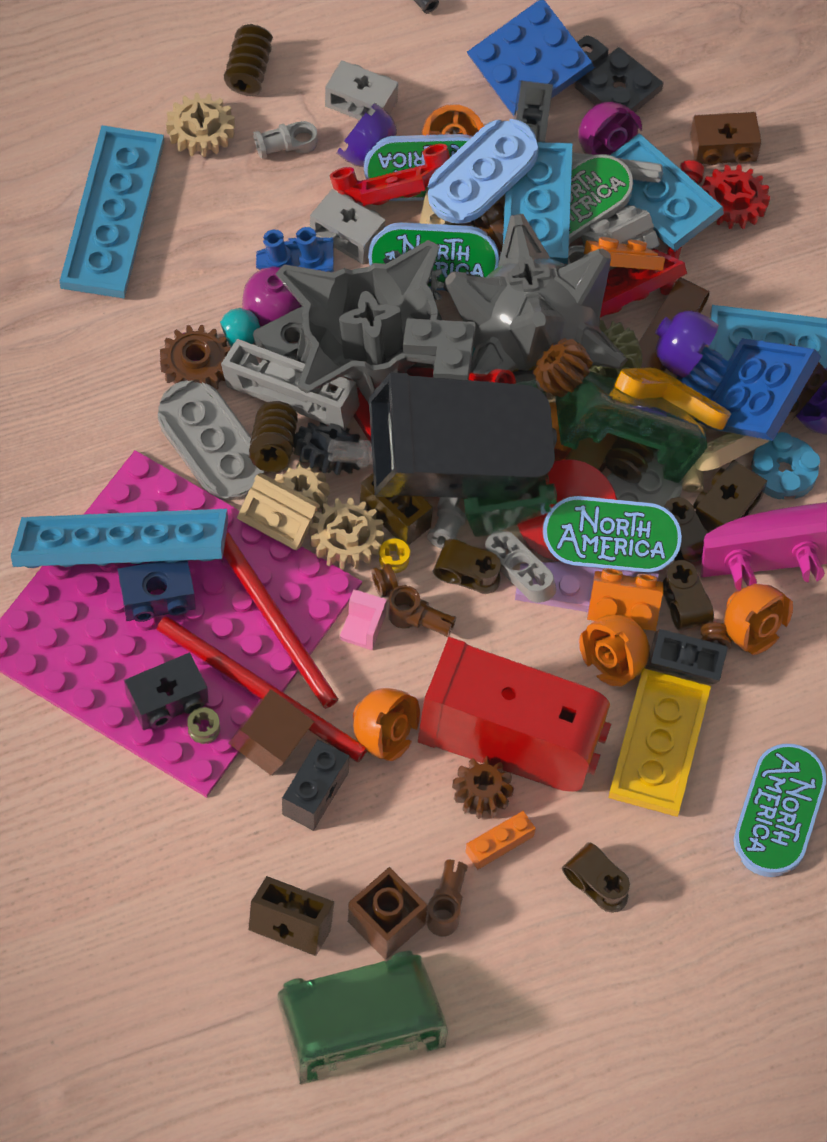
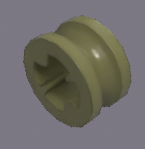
(211, 733)

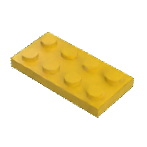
(659, 742)

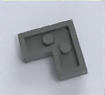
(448, 340)

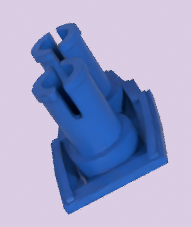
(303, 251)

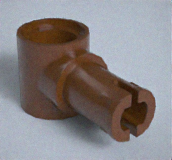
(419, 614)
(447, 898)

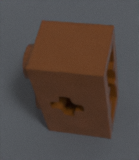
(725, 138)

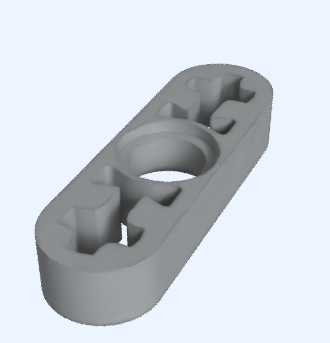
(522, 578)

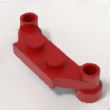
(392, 185)

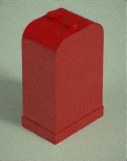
(514, 716)

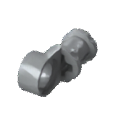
(284, 138)
(448, 522)

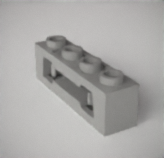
(280, 381)

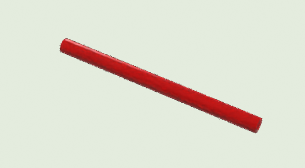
(279, 624)
(257, 685)

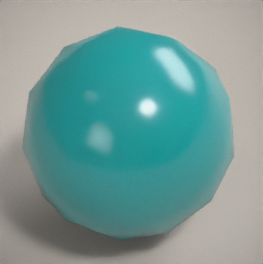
(239, 324)

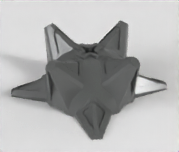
(533, 304)
(359, 318)

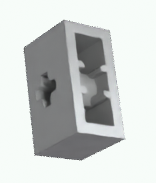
(357, 89)
(347, 223)

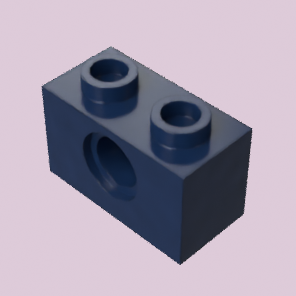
(139, 580)

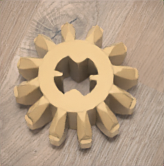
(306, 480)

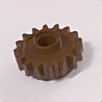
(178, 357)

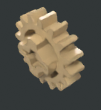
(214, 118)
(343, 536)

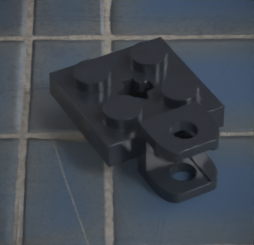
(616, 67)

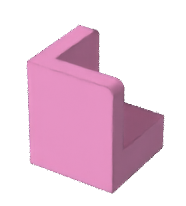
(364, 619)

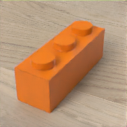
(500, 840)

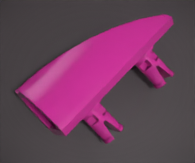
(768, 542)

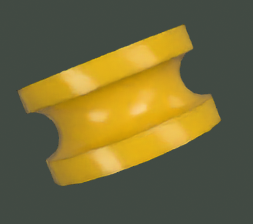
(402, 550)

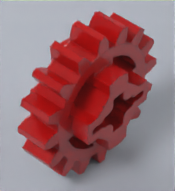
(739, 194)

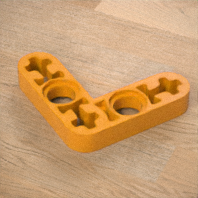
(654, 383)

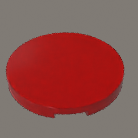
(571, 480)

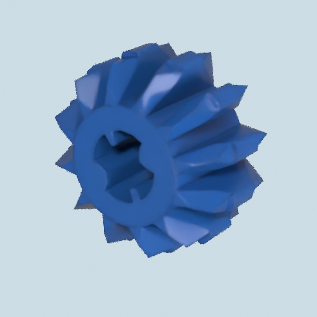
(707, 372)

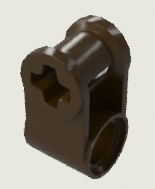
(691, 529)
(466, 567)
(686, 596)
(593, 873)

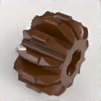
(562, 367)
(483, 800)

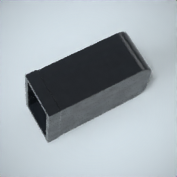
(459, 438)

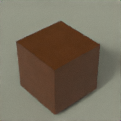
(271, 732)
(387, 913)

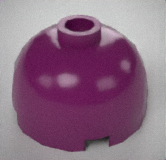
(607, 128)
(268, 296)

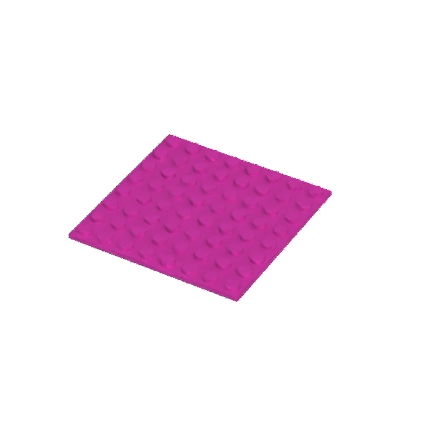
(75, 648)

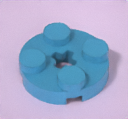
(794, 452)

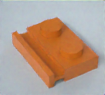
(628, 255)

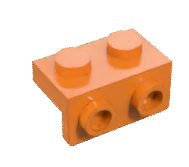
(627, 596)

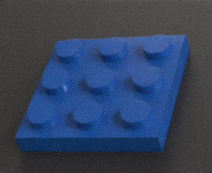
(531, 49)
(762, 386)

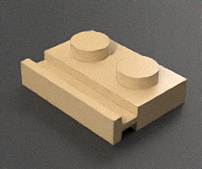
(278, 511)

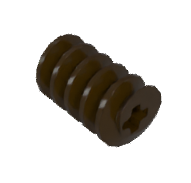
(248, 59)
(273, 436)
(629, 459)

